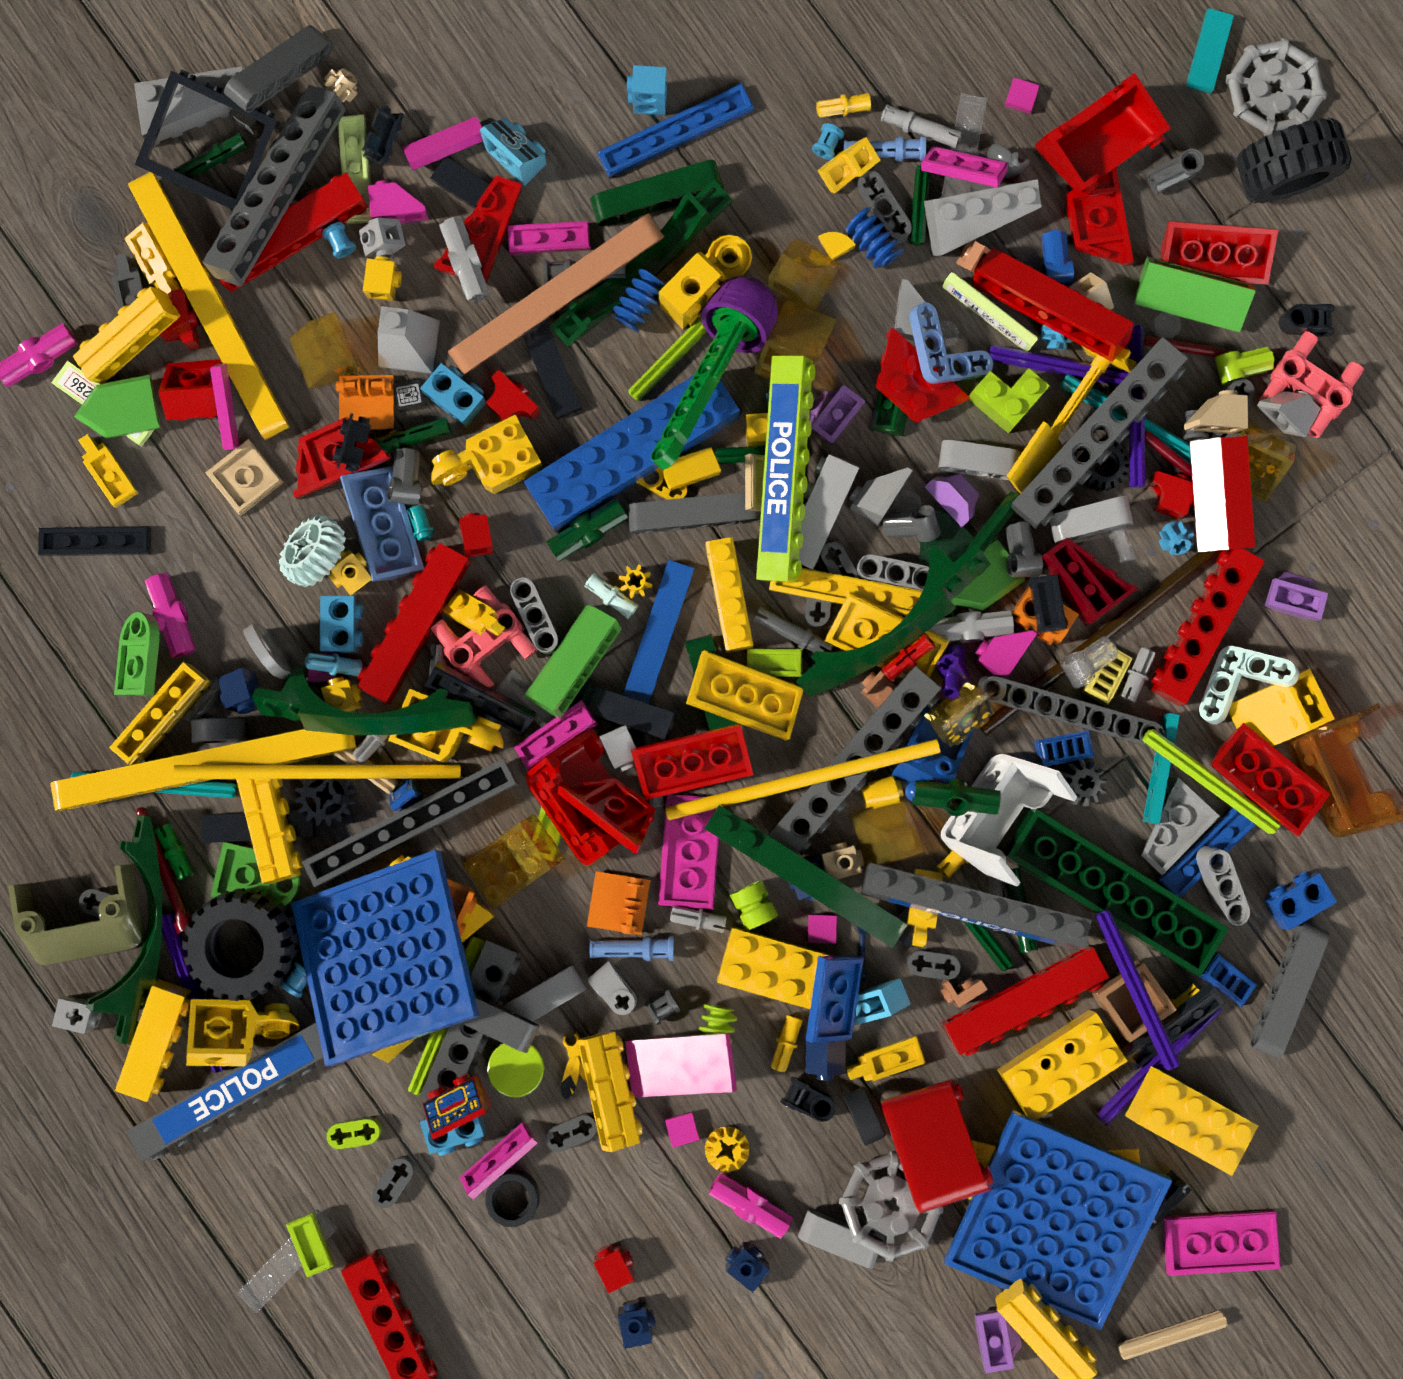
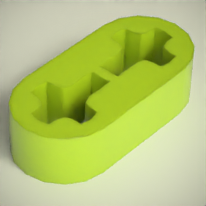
(355, 1139)

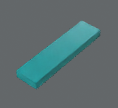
(1160, 774)

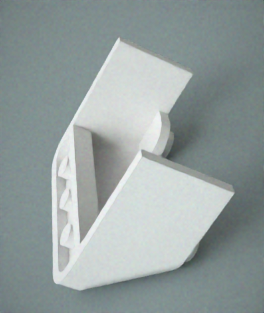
(978, 834)

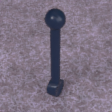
(862, 951)

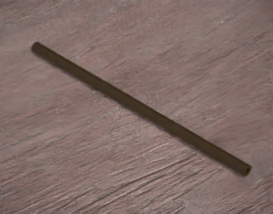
(1108, 630)

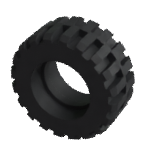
(1294, 160)
(212, 966)

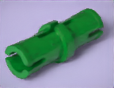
(174, 852)

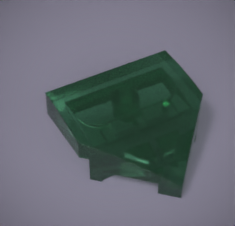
(952, 540)

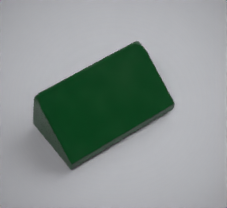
(888, 417)

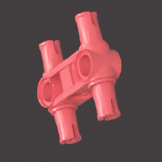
(1314, 381)
(483, 645)

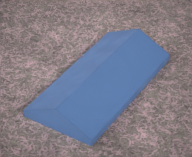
(381, 525)

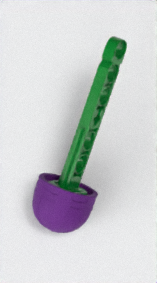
(742, 321)

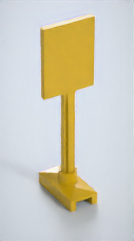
(1045, 441)

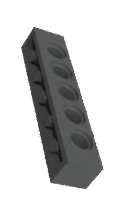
(491, 954)

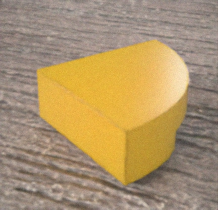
(836, 244)

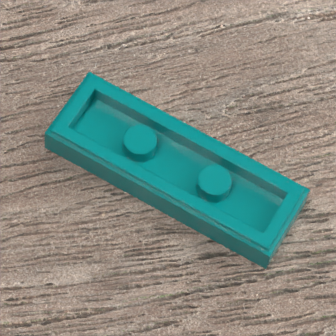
(1209, 50)

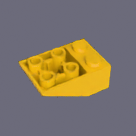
(1283, 712)

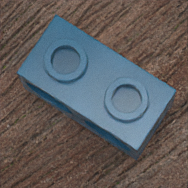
(648, 90)
(450, 398)
(332, 625)
(455, 1137)

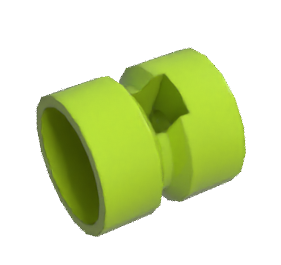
(754, 905)

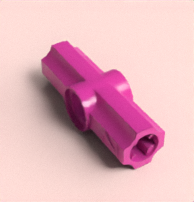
(36, 354)
(170, 615)
(750, 1205)

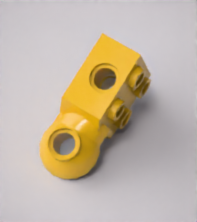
(703, 277)
(497, 455)
(444, 743)
(224, 1030)

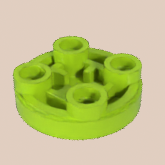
(515, 1071)

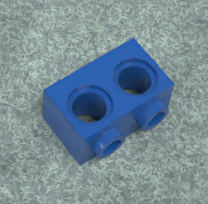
(1301, 906)

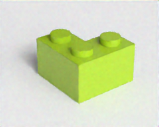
(1006, 404)

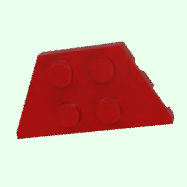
(1100, 222)
(905, 385)
(316, 464)
(613, 809)

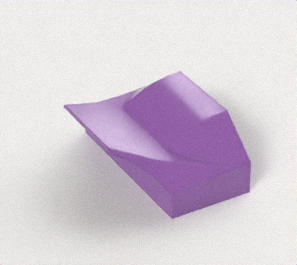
(834, 412)
(955, 496)
(1296, 597)
(996, 1341)

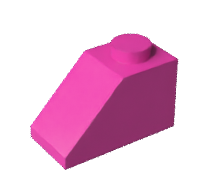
(393, 202)
(1003, 652)

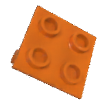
(367, 397)
(618, 903)

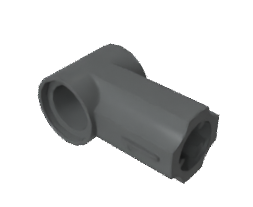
(1174, 171)
(404, 484)
(919, 523)
(1022, 557)

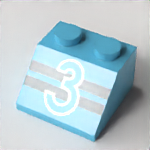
(513, 149)

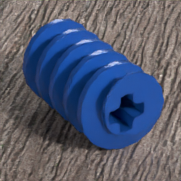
(872, 239)
(638, 300)

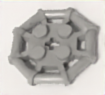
(1279, 72)
(875, 1211)

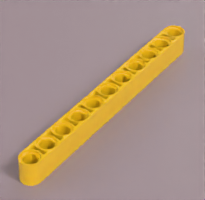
(208, 305)
(159, 774)

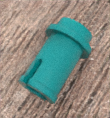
(420, 523)

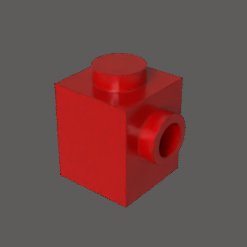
(475, 535)
(614, 1266)

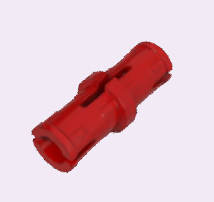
(908, 657)

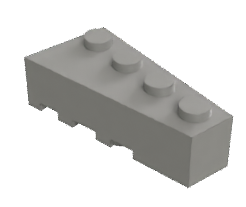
(187, 106)
(970, 215)
(824, 504)

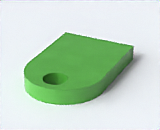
(137, 656)
(239, 869)

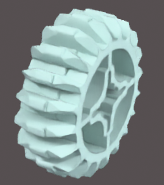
(312, 550)

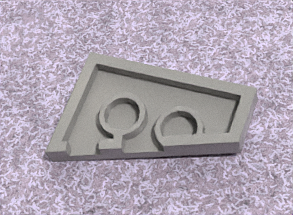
(1181, 824)

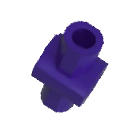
(952, 671)

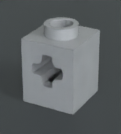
(66, 1017)

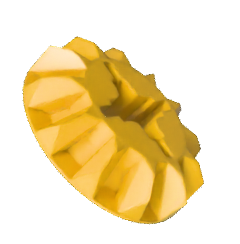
(714, 1146)

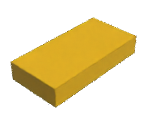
(691, 469)

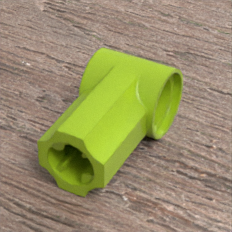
(1241, 365)

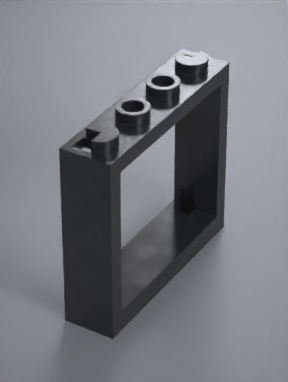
(213, 92)

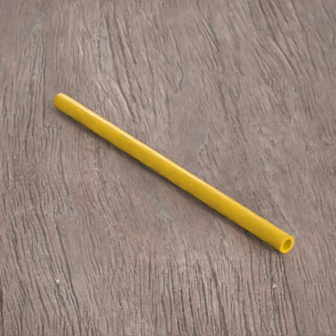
(317, 771)
(803, 779)

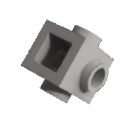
(382, 237)

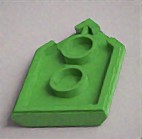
(121, 407)
(991, 584)

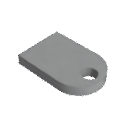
(267, 651)

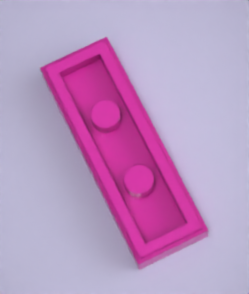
(443, 143)
(964, 166)
(549, 237)
(224, 406)
(555, 734)
(498, 1160)

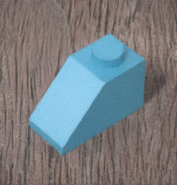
(881, 1001)

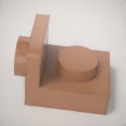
(972, 255)
(877, 688)
(968, 990)

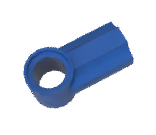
(1056, 257)

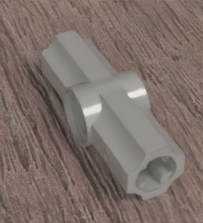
(464, 259)
(975, 626)

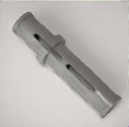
(912, 123)

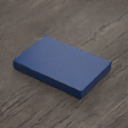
(834, 998)

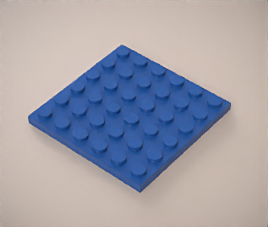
(384, 959)
(1058, 1219)

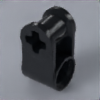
(1311, 318)
(806, 1100)

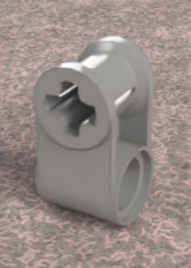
(609, 984)

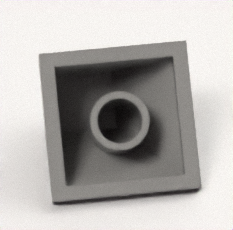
(407, 340)
(878, 494)

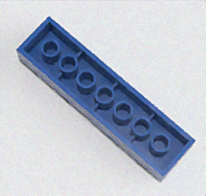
(620, 456)

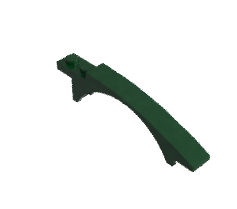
(683, 226)
(942, 584)
(301, 703)
(805, 876)
(127, 993)

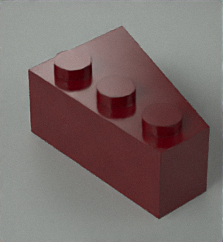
(1084, 582)

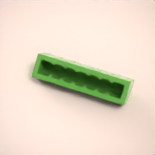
(1194, 294)
(573, 661)

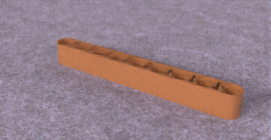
(556, 294)

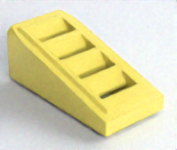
(1099, 696)

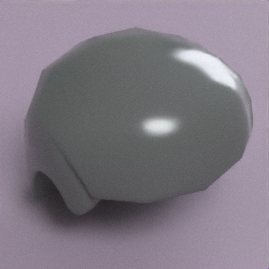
(1016, 165)

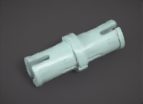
(611, 595)

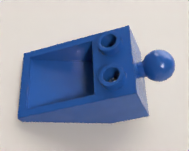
(932, 768)

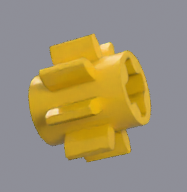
(638, 574)

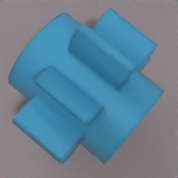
(1053, 338)
(1176, 538)

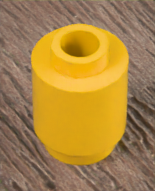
(882, 792)

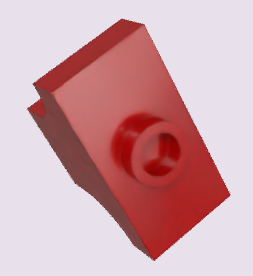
(186, 325)
(511, 399)
(1172, 493)

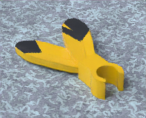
(573, 1068)

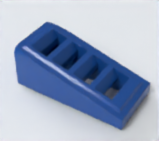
(1042, 753)
(405, 795)
(1213, 969)

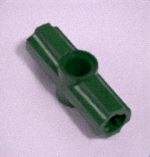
(587, 530)
(956, 797)

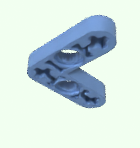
(942, 362)

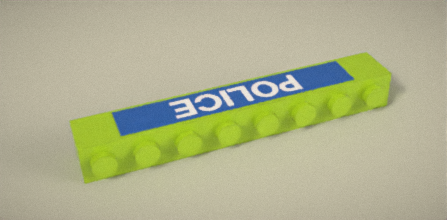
(785, 469)

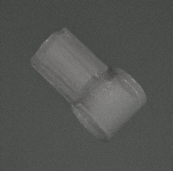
(1083, 664)

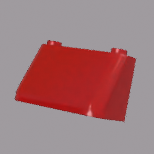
(1104, 135)
(572, 765)
(935, 1146)

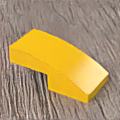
(849, 164)

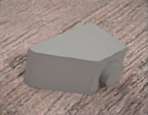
(907, 299)
(1291, 412)
(618, 747)

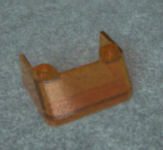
(1329, 762)

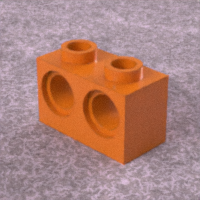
(1025, 621)

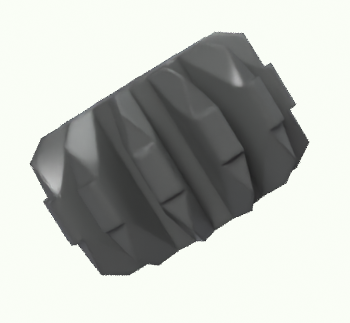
(1081, 772)

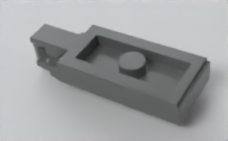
(126, 281)

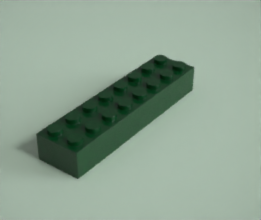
(1106, 883)

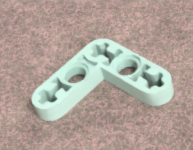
(1241, 668)

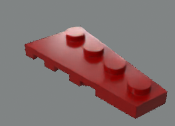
(488, 224)

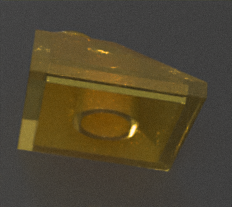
(803, 274)
(886, 833)

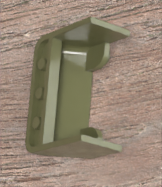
(118, 929)

